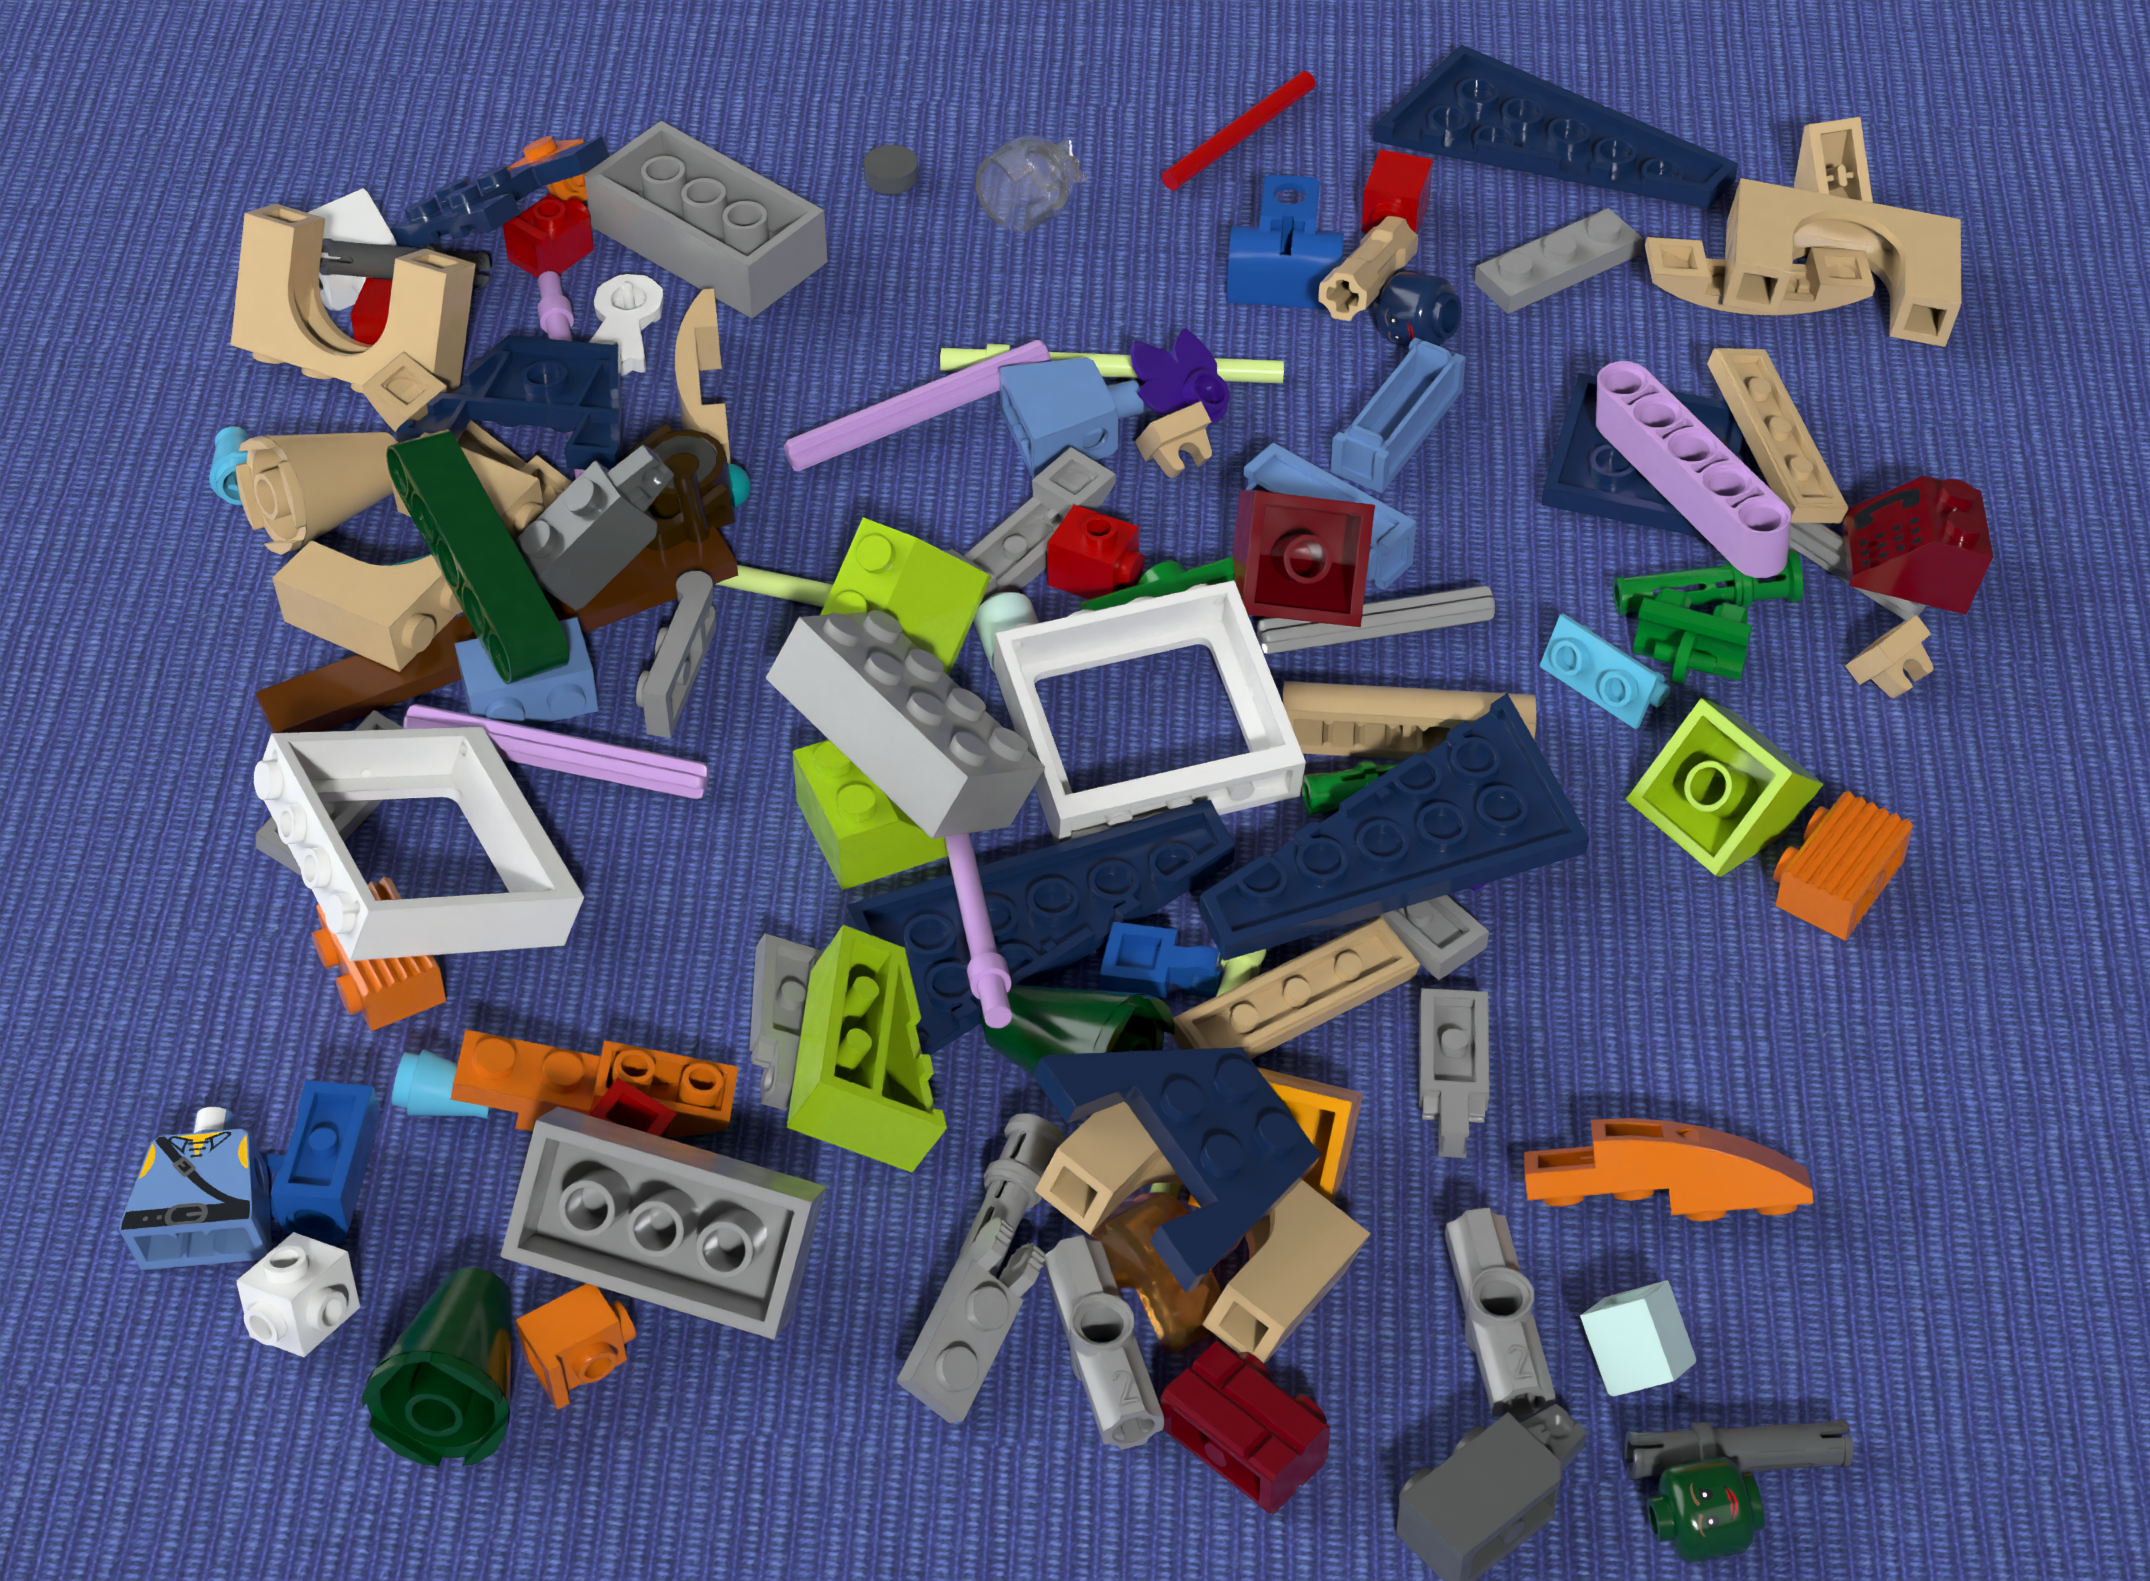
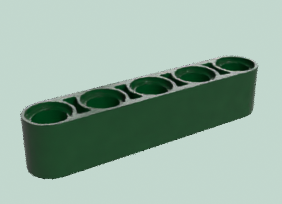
(477, 556)

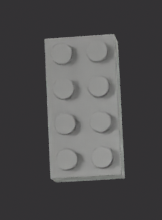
(706, 218)
(905, 722)
(663, 1221)

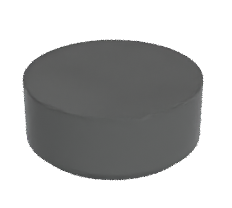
(891, 169)

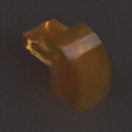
(1137, 1265)

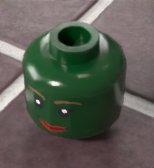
(1706, 1509)

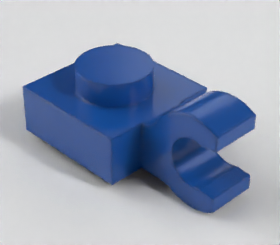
(1150, 958)

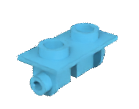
(1603, 672)

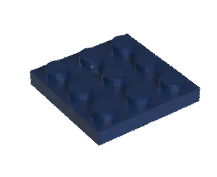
(1599, 481)

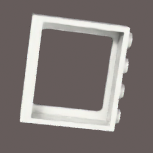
(1137, 629)
(417, 763)

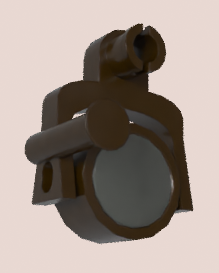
(697, 493)

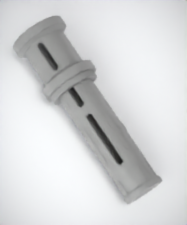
(1015, 1175)

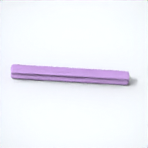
(907, 408)
(575, 754)

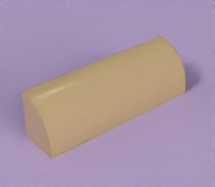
(1385, 719)

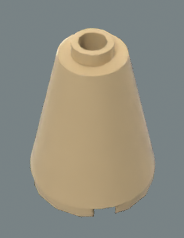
(311, 483)

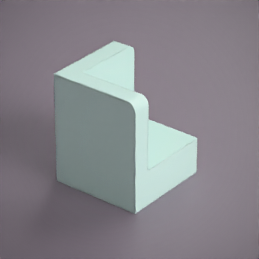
(1638, 1339)

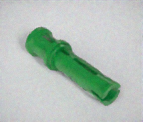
(1738, 588)

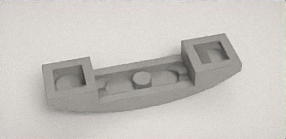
(1018, 546)

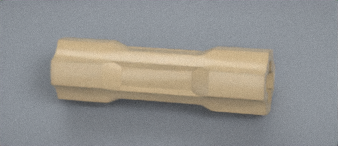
(1368, 268)

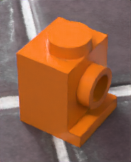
(574, 1340)

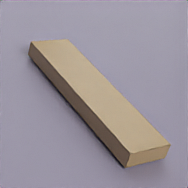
(1777, 435)
(1300, 993)

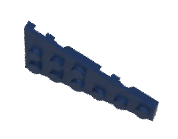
(1520, 122)
(1419, 832)
(1043, 908)

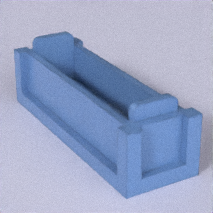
(1399, 416)
(1392, 531)

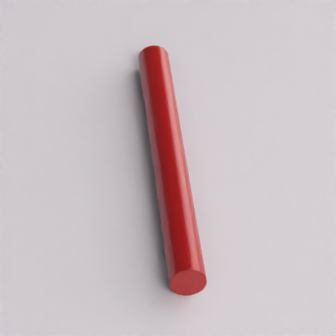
(1238, 130)

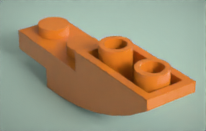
(540, 1077)
(1698, 1165)

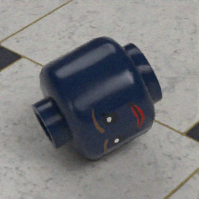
(1417, 308)

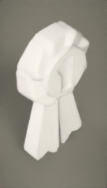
(625, 308)

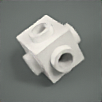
(298, 1294)

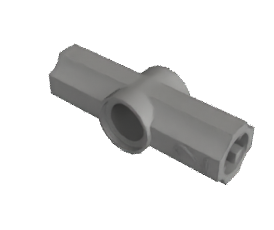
(1507, 1345)
(1109, 1371)

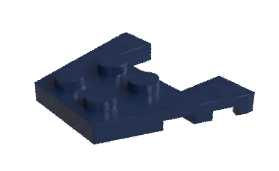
(492, 198)
(538, 385)
(1214, 1127)

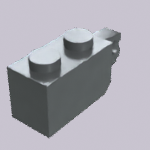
(595, 527)
(1488, 1493)

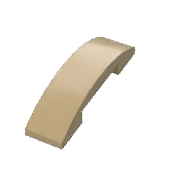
(1823, 283)
(698, 351)
(403, 392)

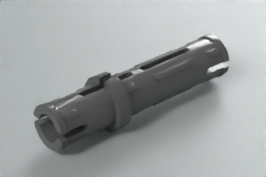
(379, 260)
(1748, 1447)

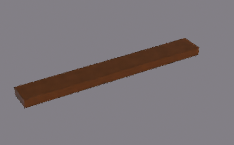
(362, 685)

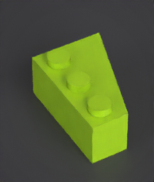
(861, 1056)

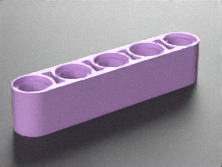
(1693, 469)

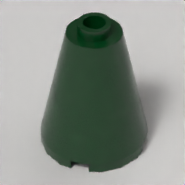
(1077, 1022)
(448, 1374)

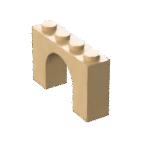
(1907, 249)
(285, 320)
(394, 608)
(1292, 1252)

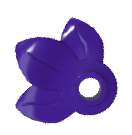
(1180, 377)

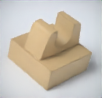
(1173, 433)
(1892, 653)

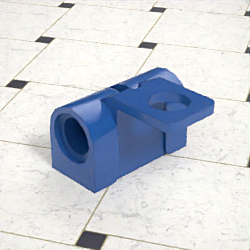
(1284, 255)
(324, 1160)

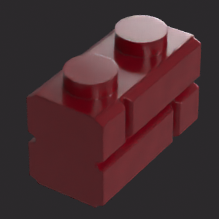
(1246, 1425)

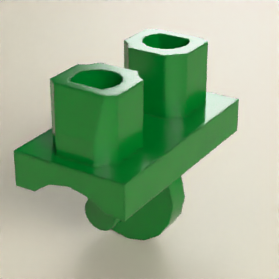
(1691, 638)

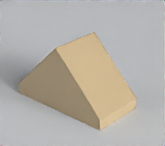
(1834, 160)

